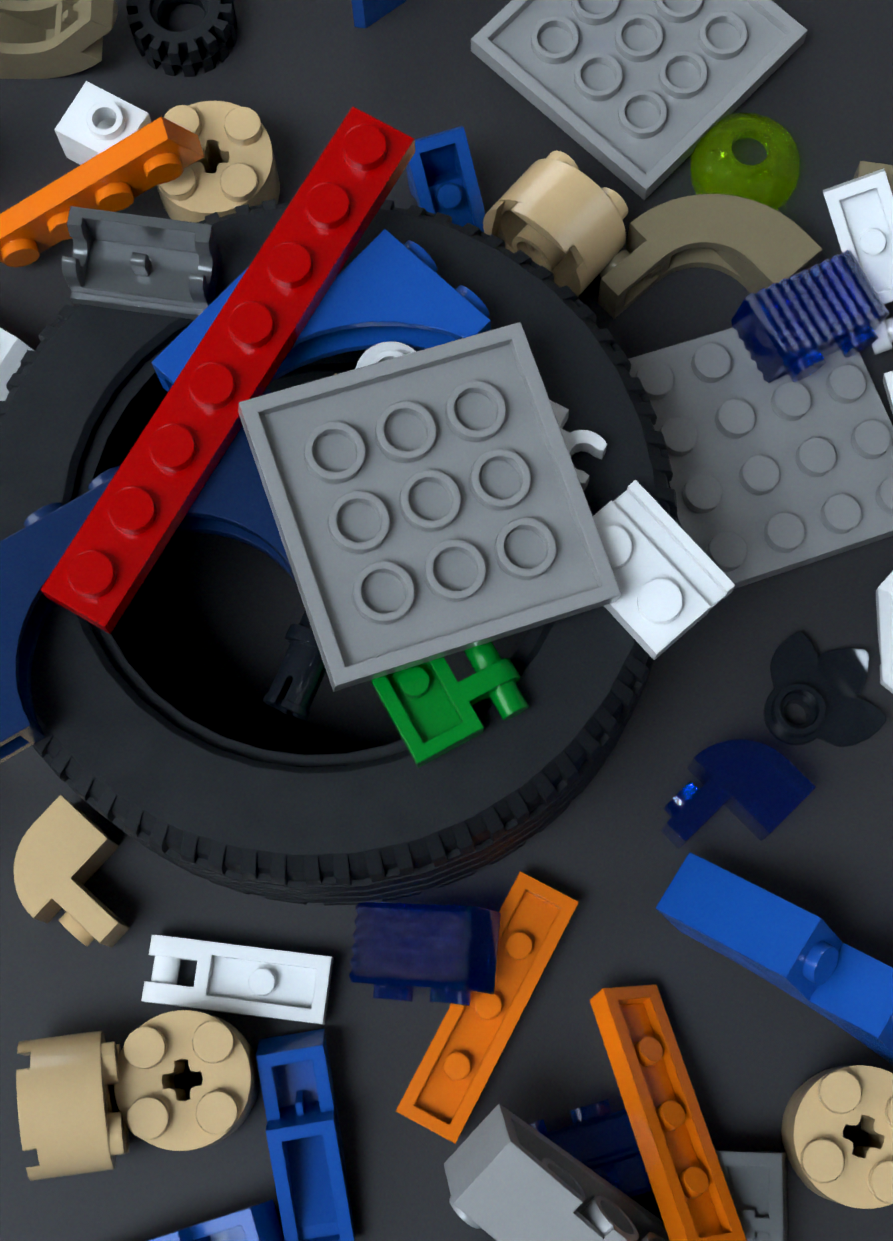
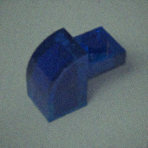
(746, 778)

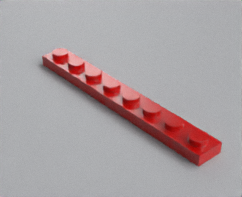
(229, 366)

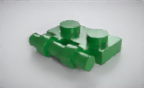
(436, 710)

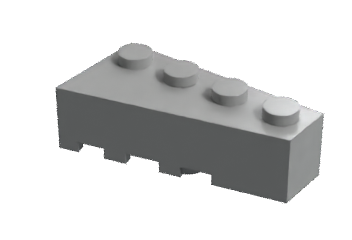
(533, 1190)

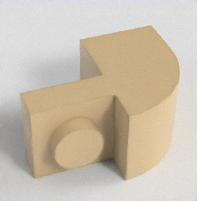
(54, 865)

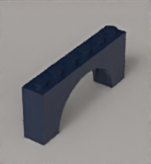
(228, 505)

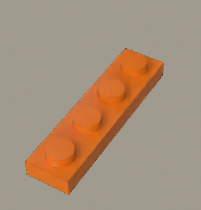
(104, 182)
(476, 1034)
(665, 1116)

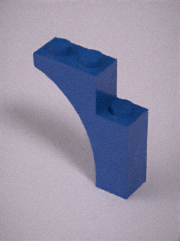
(376, 299)
(784, 948)

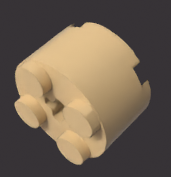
(236, 164)
(560, 221)
(158, 1053)
(69, 1105)
(815, 1139)

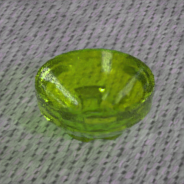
(719, 172)

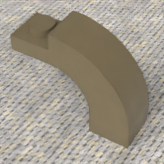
(52, 36)
(706, 232)

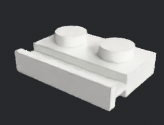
(659, 571)

